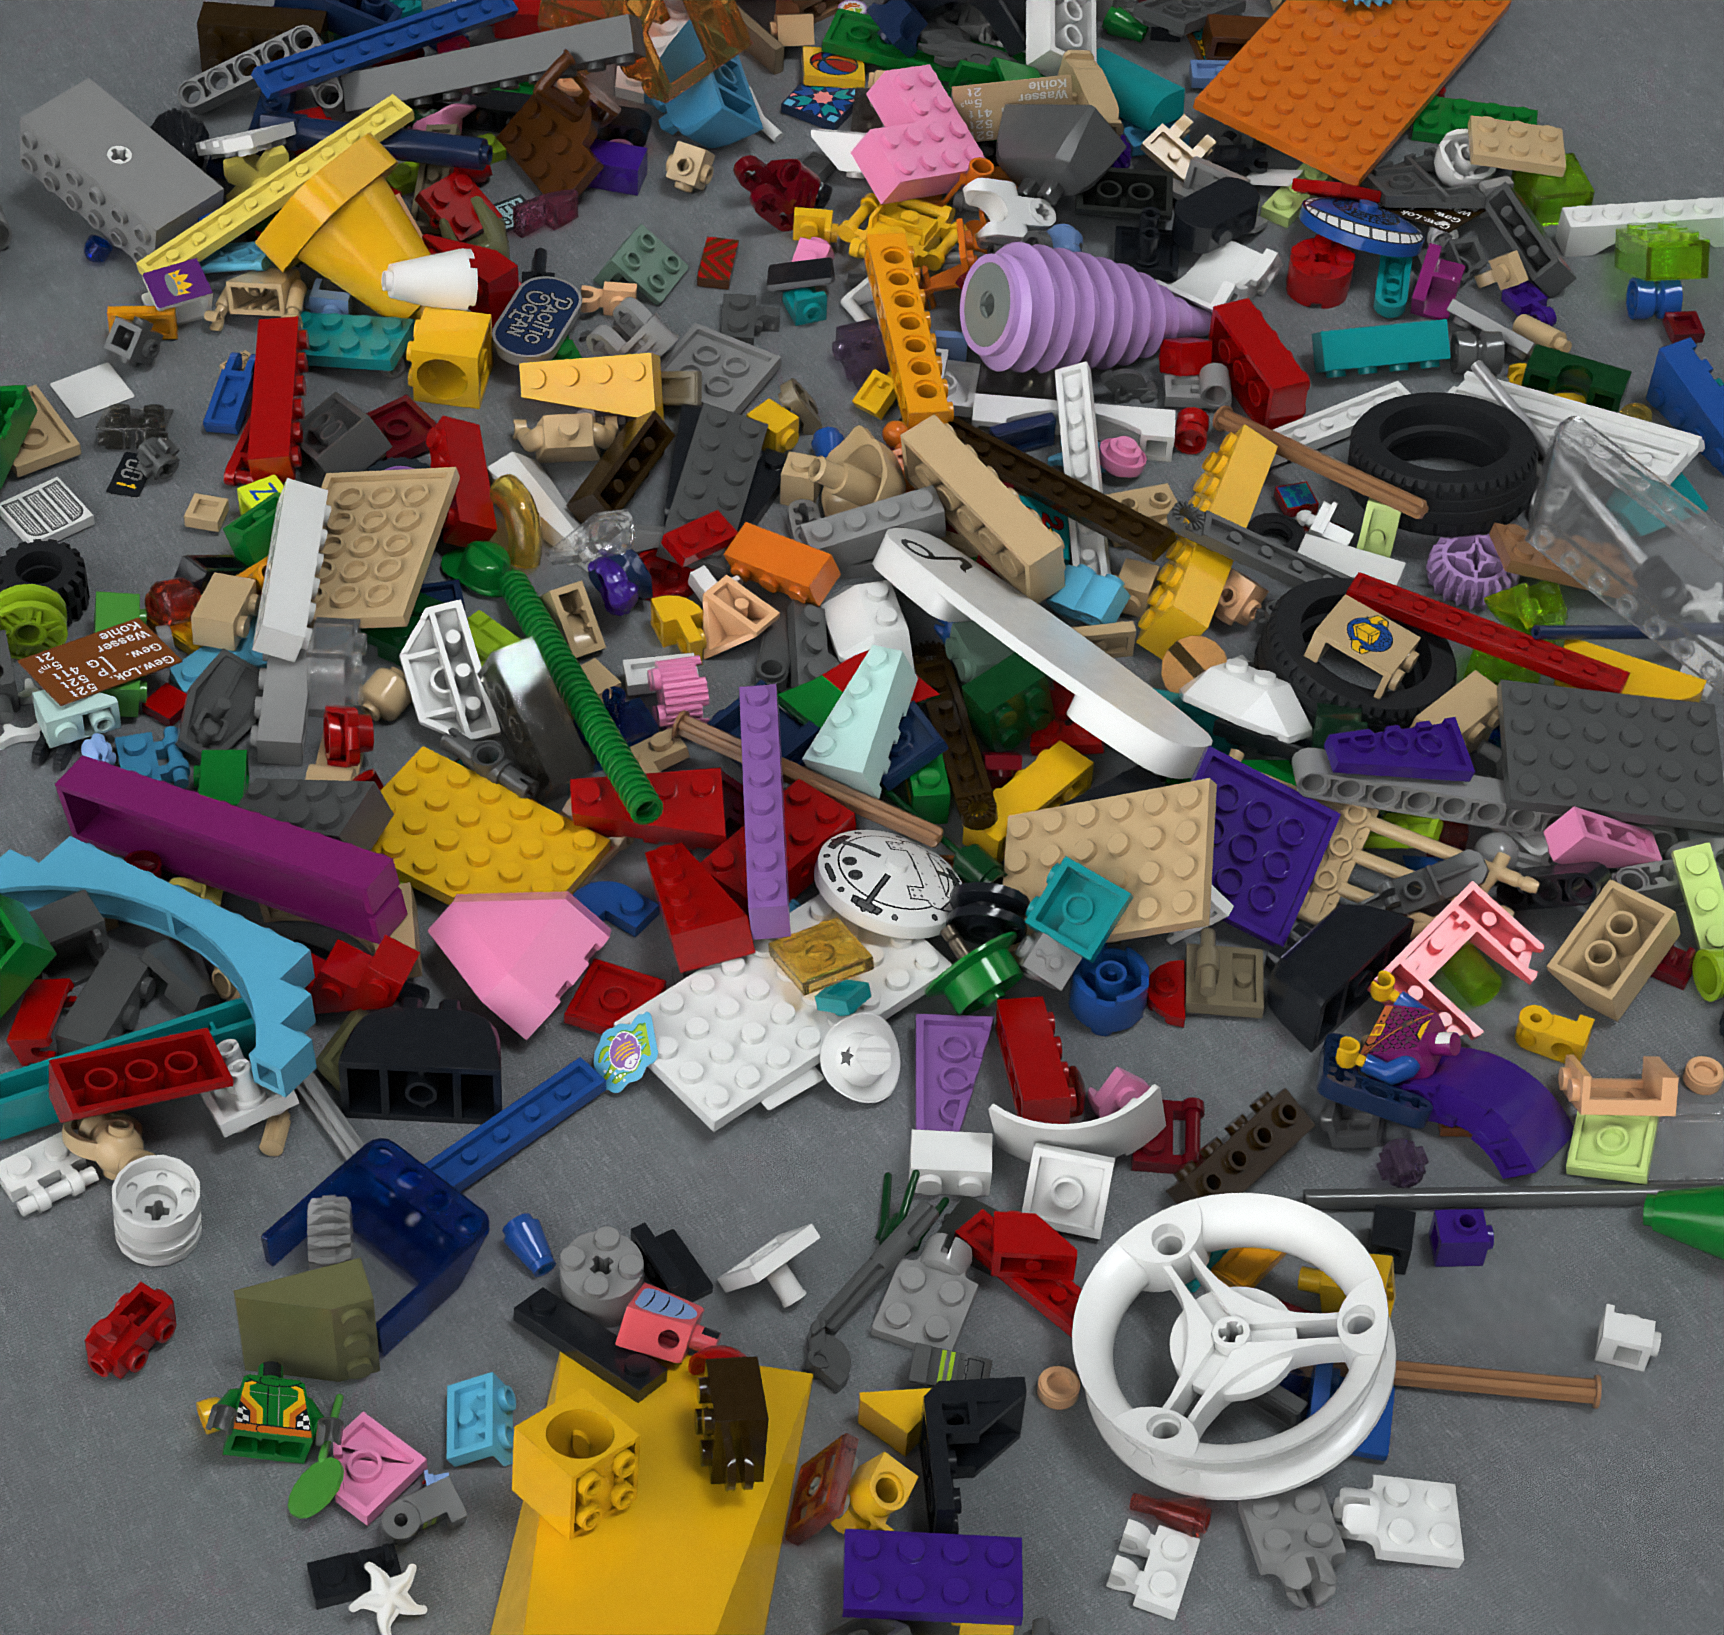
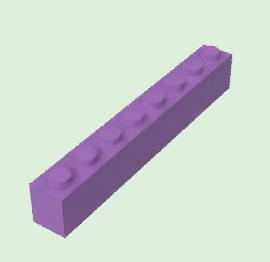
(764, 813)

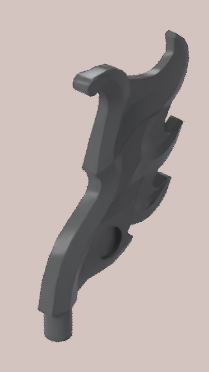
(952, 43)

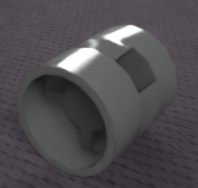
(1469, 348)

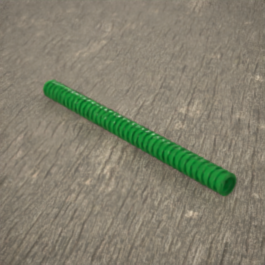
(582, 699)

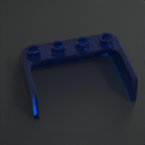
(404, 1216)

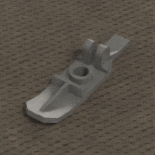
(1437, 883)

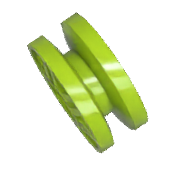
(32, 619)

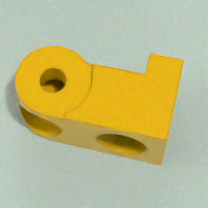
(1552, 1034)

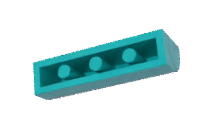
(1141, 94)

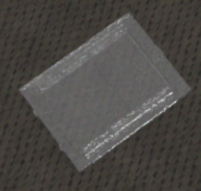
(1690, 1146)

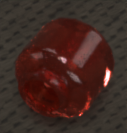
(172, 601)

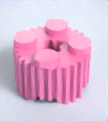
(677, 690)

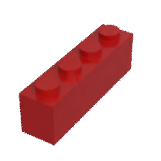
(471, 510)
(1034, 1060)

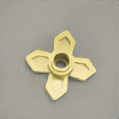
(252, 168)

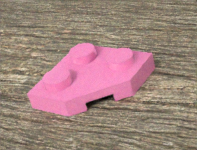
(375, 1468)

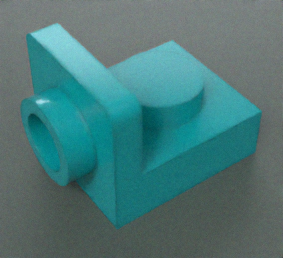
(805, 305)

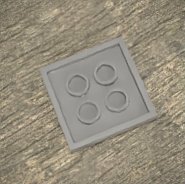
(729, 367)

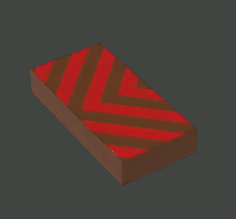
(717, 263)

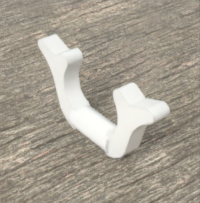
(14, 734)

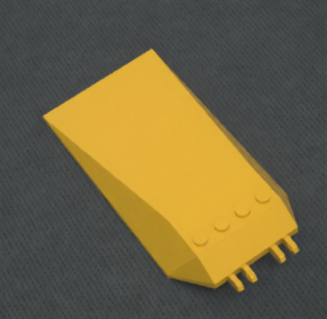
(680, 1552)

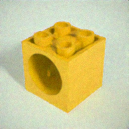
(450, 357)
(575, 1463)

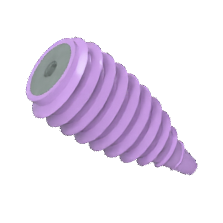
(1067, 309)

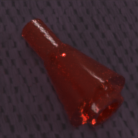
(1183, 1514)

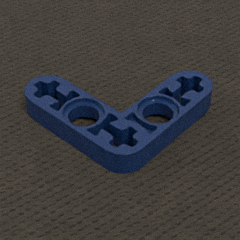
(1367, 1094)

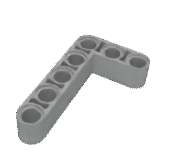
(240, 84)

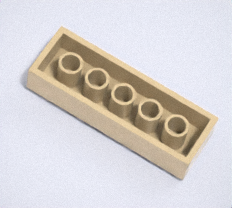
(985, 510)

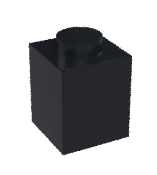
(1392, 1235)

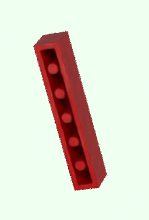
(278, 399)

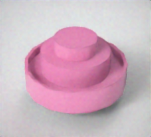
(1122, 457)

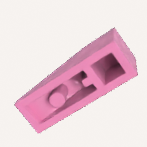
(1596, 838)

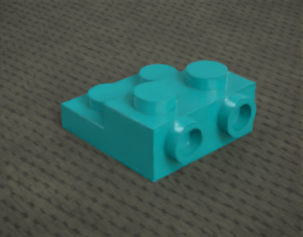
(1078, 908)

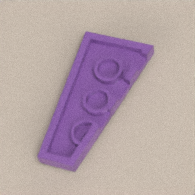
(947, 1067)

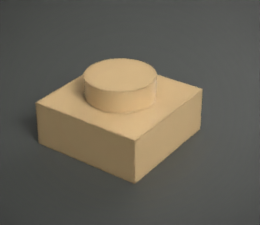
(206, 512)

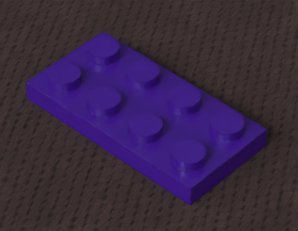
(932, 1577)

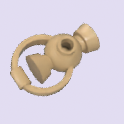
(106, 1138)

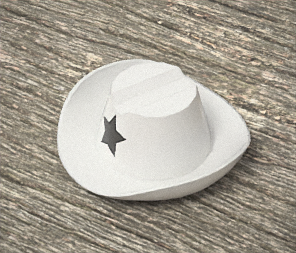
(861, 1058)

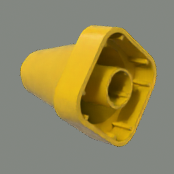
(348, 227)

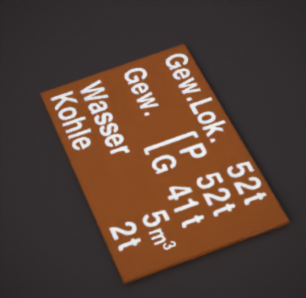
(99, 661)

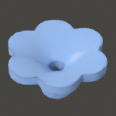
(98, 749)

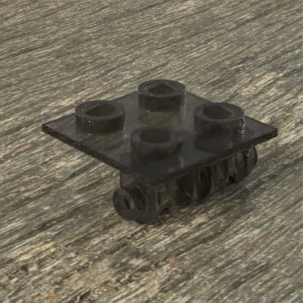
(121, 418)

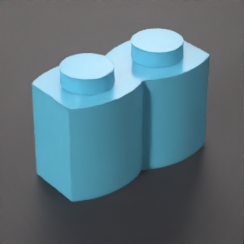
(1090, 596)

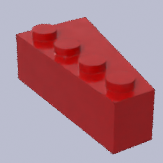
(690, 813)

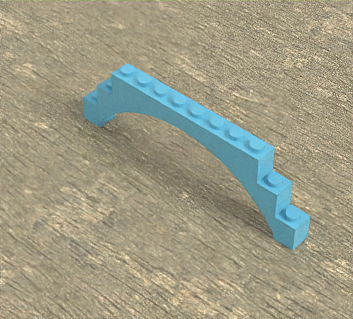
(256, 960)

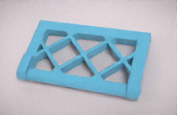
(236, 257)

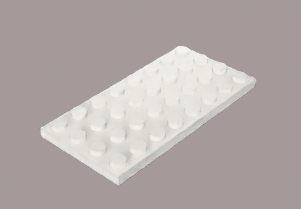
(748, 1030)

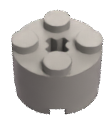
(601, 1275)

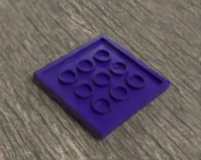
(1263, 845)

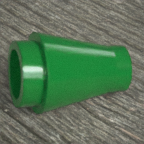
(1122, 24)

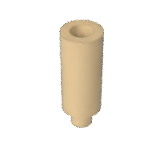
(1541, 333)

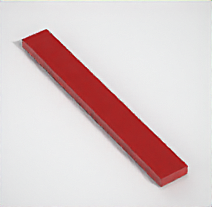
(1486, 636)

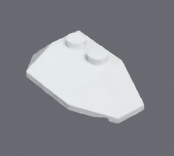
(838, 148)
(866, 617)
(443, 676)
(1249, 700)

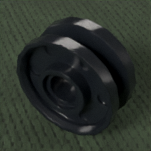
(987, 911)

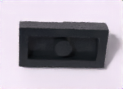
(344, 1577)

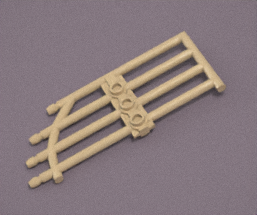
(1346, 851)

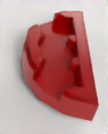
(1167, 992)

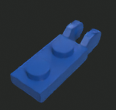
(231, 396)

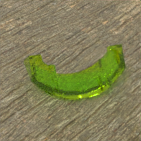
(1529, 606)

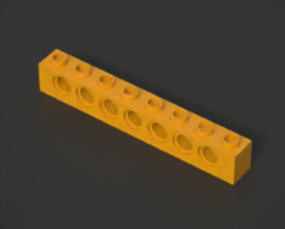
(906, 329)

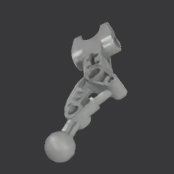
(1652, 879)

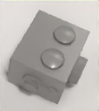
(1046, 960)

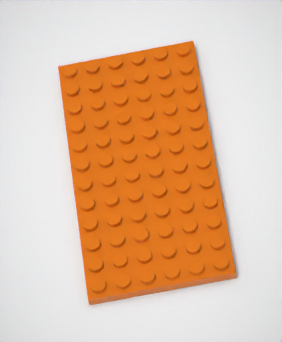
(1345, 78)

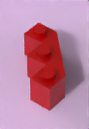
(358, 980)

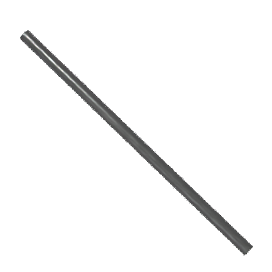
(1486, 1196)

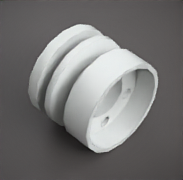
(157, 1210)

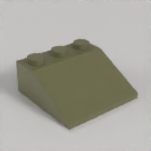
(311, 1323)

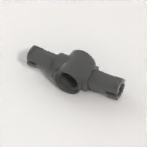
(489, 761)

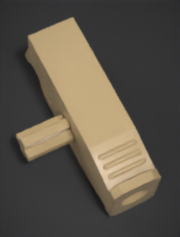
(1091, 86)

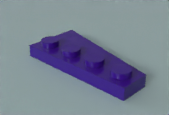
(1412, 752)

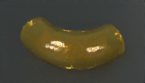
(521, 520)

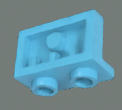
(480, 1420)

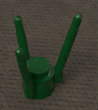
(888, 1225)

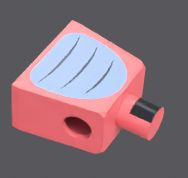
(664, 1325)

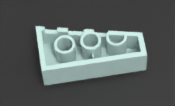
(865, 722)

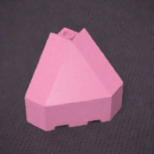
(519, 950)

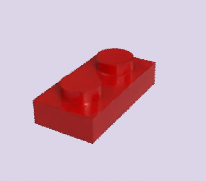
(699, 538)

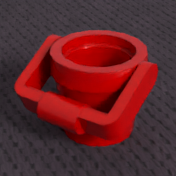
(346, 735)

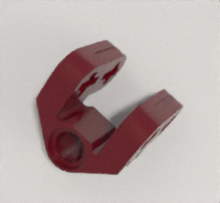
(787, 186)

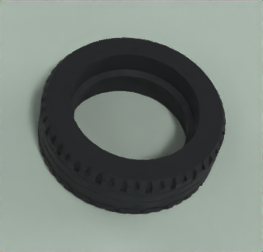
(1450, 428)
(1283, 651)

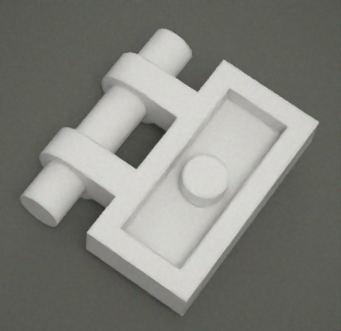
(40, 1166)

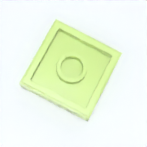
(1613, 1147)

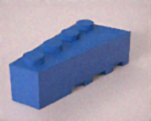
(1689, 397)

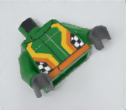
(272, 1418)

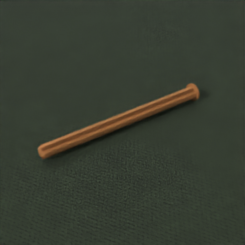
(1326, 466)
(854, 800)
(1491, 1381)

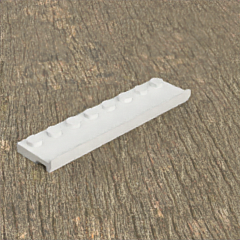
(1655, 446)

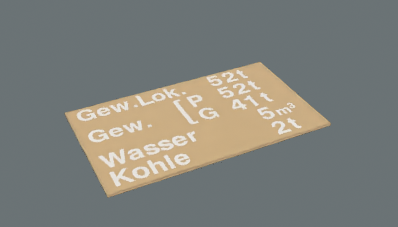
(984, 103)

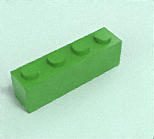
(110, 611)

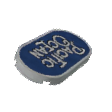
(536, 320)

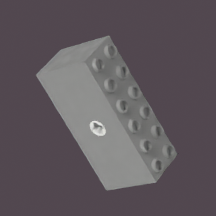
(114, 169)

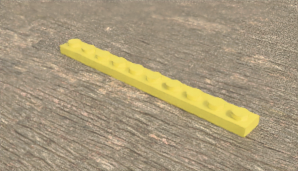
(276, 189)

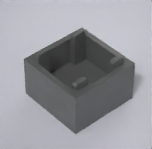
(76, 935)

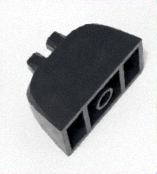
(1331, 967)
(422, 1065)

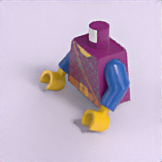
(1403, 1041)

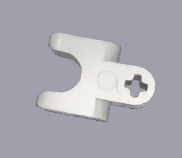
(1008, 212)

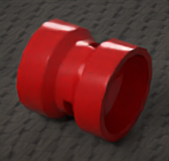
(1191, 430)

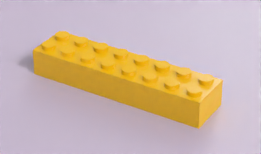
(1195, 575)

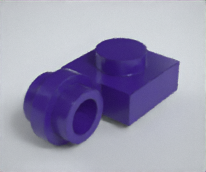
(1529, 300)

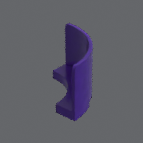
(1500, 1105)

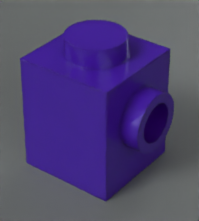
(1460, 1237)

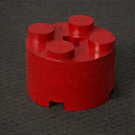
(1319, 272)

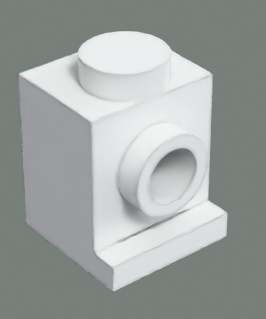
(1626, 1340)

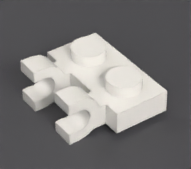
(1166, 1570)

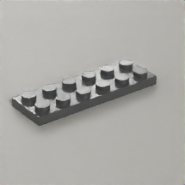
(716, 476)

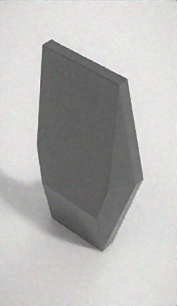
(219, 705)

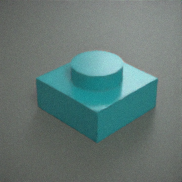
(843, 997)

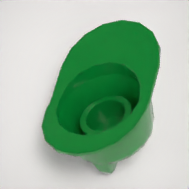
(478, 566)

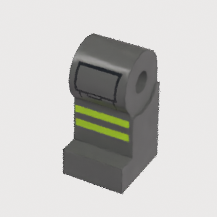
(938, 1364)
(422, 1509)

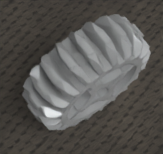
(329, 1231)

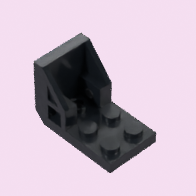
(976, 1419)

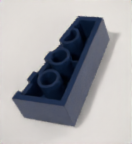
(349, 16)

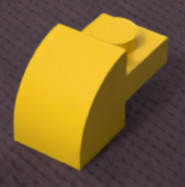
(680, 623)

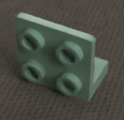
(645, 262)

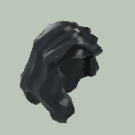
(182, 133)

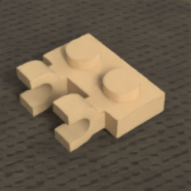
(1169, 150)

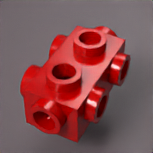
(130, 1330)

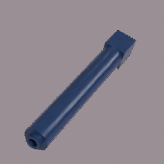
(403, 144)

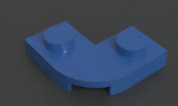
(618, 905)

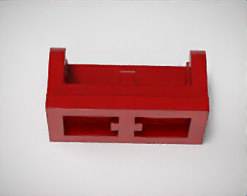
(38, 1018)

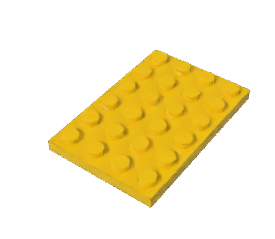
(478, 837)

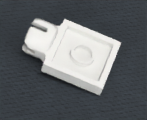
(1403, 1520)

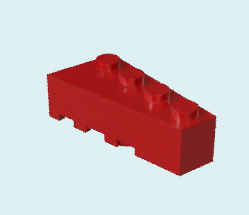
(697, 912)

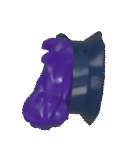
(621, 581)

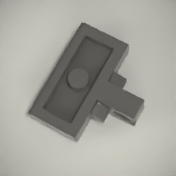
(743, 318)

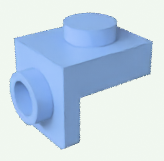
(327, 301)

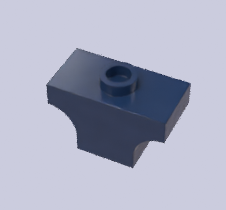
(898, 24)

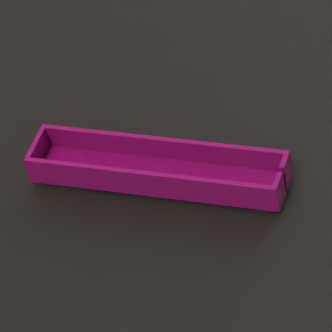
(234, 849)

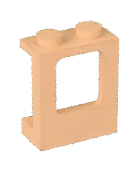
(1647, 1096)

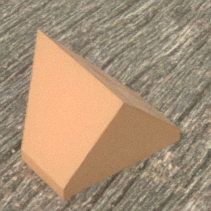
(733, 616)

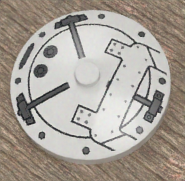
(886, 883)

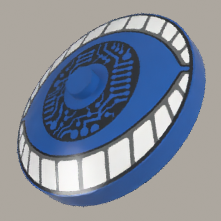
(1361, 226)

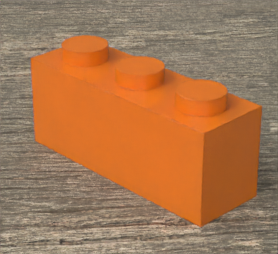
(782, 564)

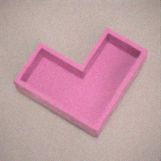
(922, 138)

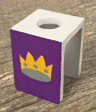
(179, 287)

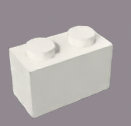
(951, 1162)

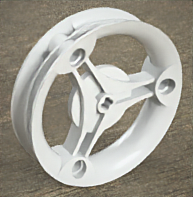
(1236, 1346)

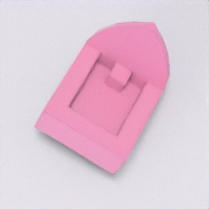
(1116, 1092)

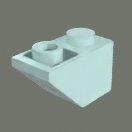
(77, 719)

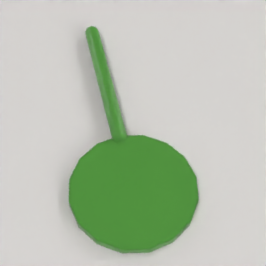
(320, 1481)

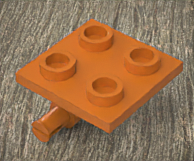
(947, 278)

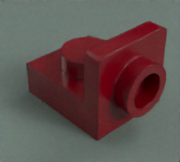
(1001, 767)

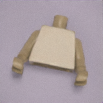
(260, 294)
(567, 437)

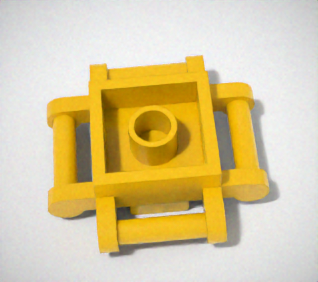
(929, 237)

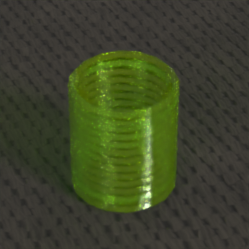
(1472, 976)

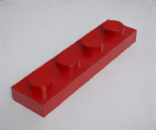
(1049, 1296)

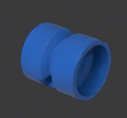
(1652, 298)

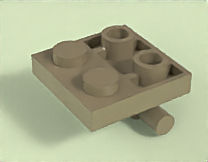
(1223, 978)

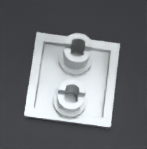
(246, 1101)

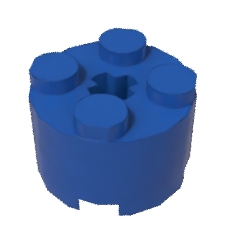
(1110, 990)

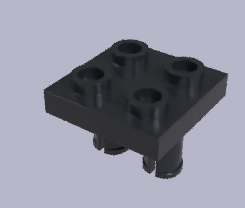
(1147, 247)

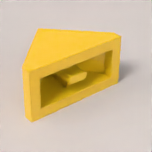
(893, 1416)

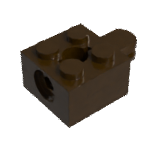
(732, 1421)

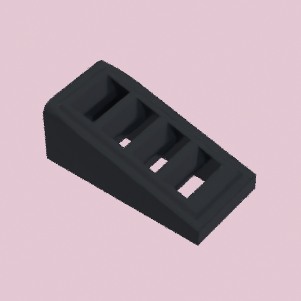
(200, 568)

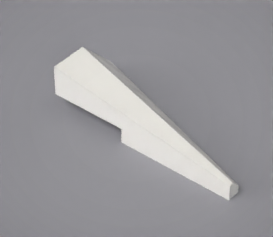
(555, 517)

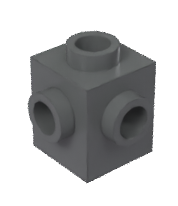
(133, 341)

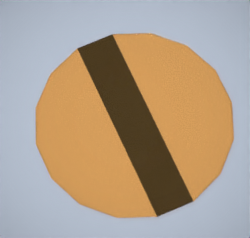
(1189, 659)

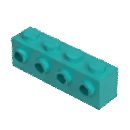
(1381, 346)

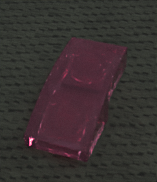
(549, 209)

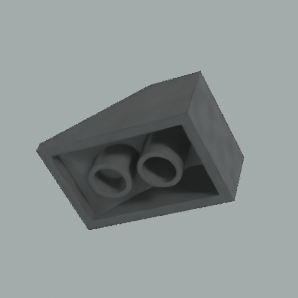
(341, 437)

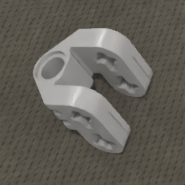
(643, 327)

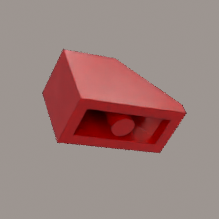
(1029, 1248)

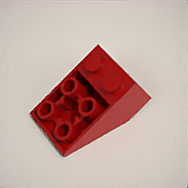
(496, 274)

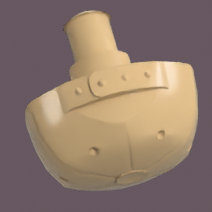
(857, 473)

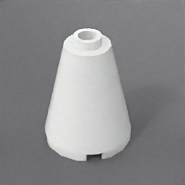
(434, 280)

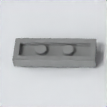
(1467, 317)

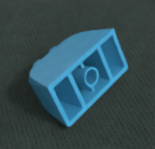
(715, 108)

